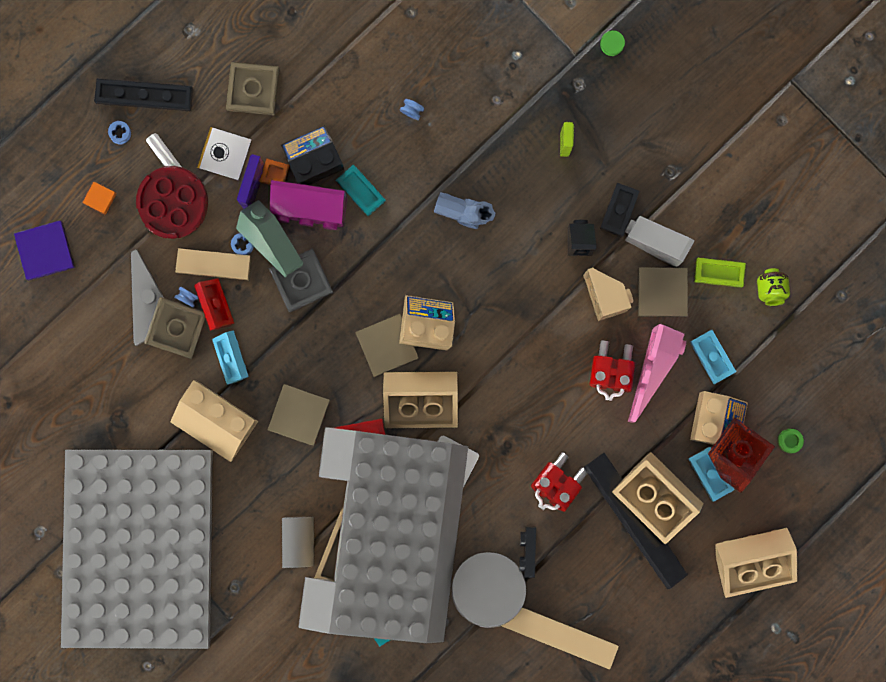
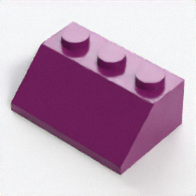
(308, 204)

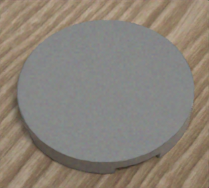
(488, 590)

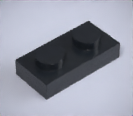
(619, 209)
(528, 541)

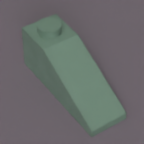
(268, 237)

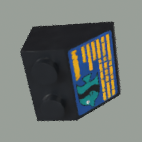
(312, 156)

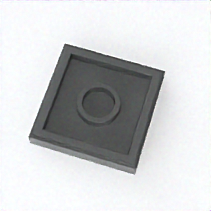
(304, 284)

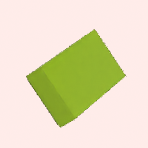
(566, 139)
(719, 272)

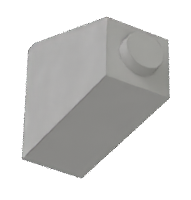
(658, 241)

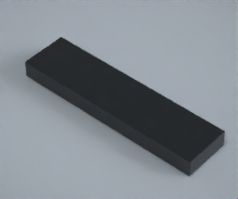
(143, 94)

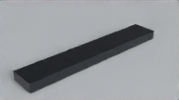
(655, 551)

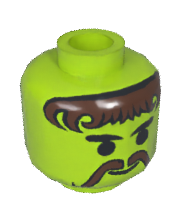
(773, 287)

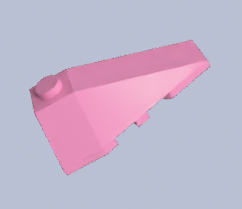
(661, 355)

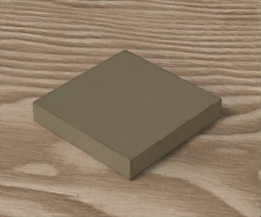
(252, 88)
(662, 292)
(175, 327)
(382, 346)
(298, 415)

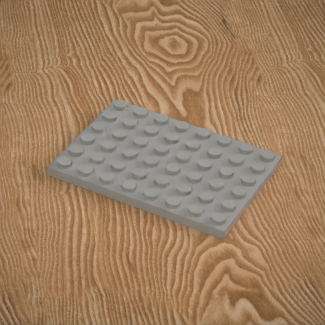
(137, 549)

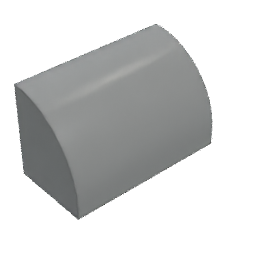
(297, 542)

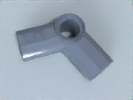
(466, 212)

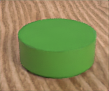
(612, 43)
(790, 441)

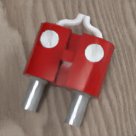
(611, 372)
(557, 486)

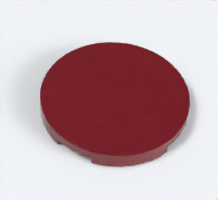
(172, 202)

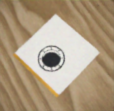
(224, 153)

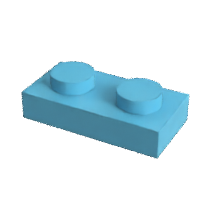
(712, 356)
(230, 357)
(709, 476)

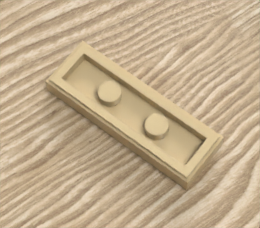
(213, 264)

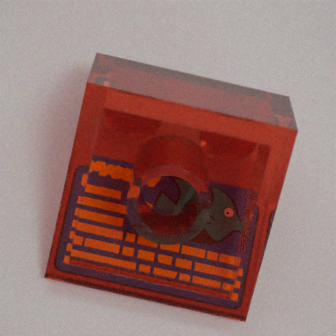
(739, 454)

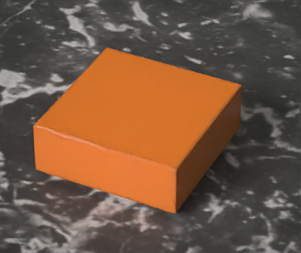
(274, 171)
(99, 198)

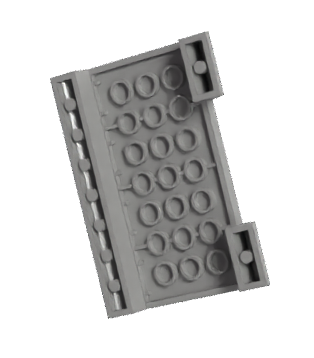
(392, 538)

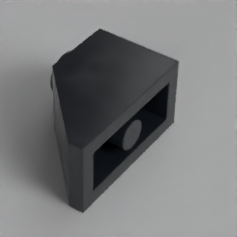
(581, 238)

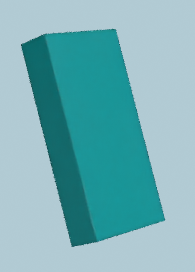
(360, 190)

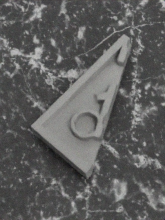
(144, 297)

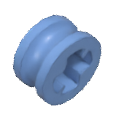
(412, 109)
(125, 136)
(234, 242)
(186, 297)

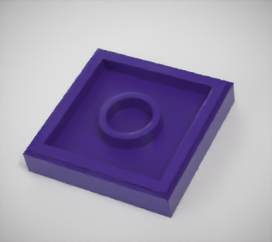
(251, 181)
(44, 250)

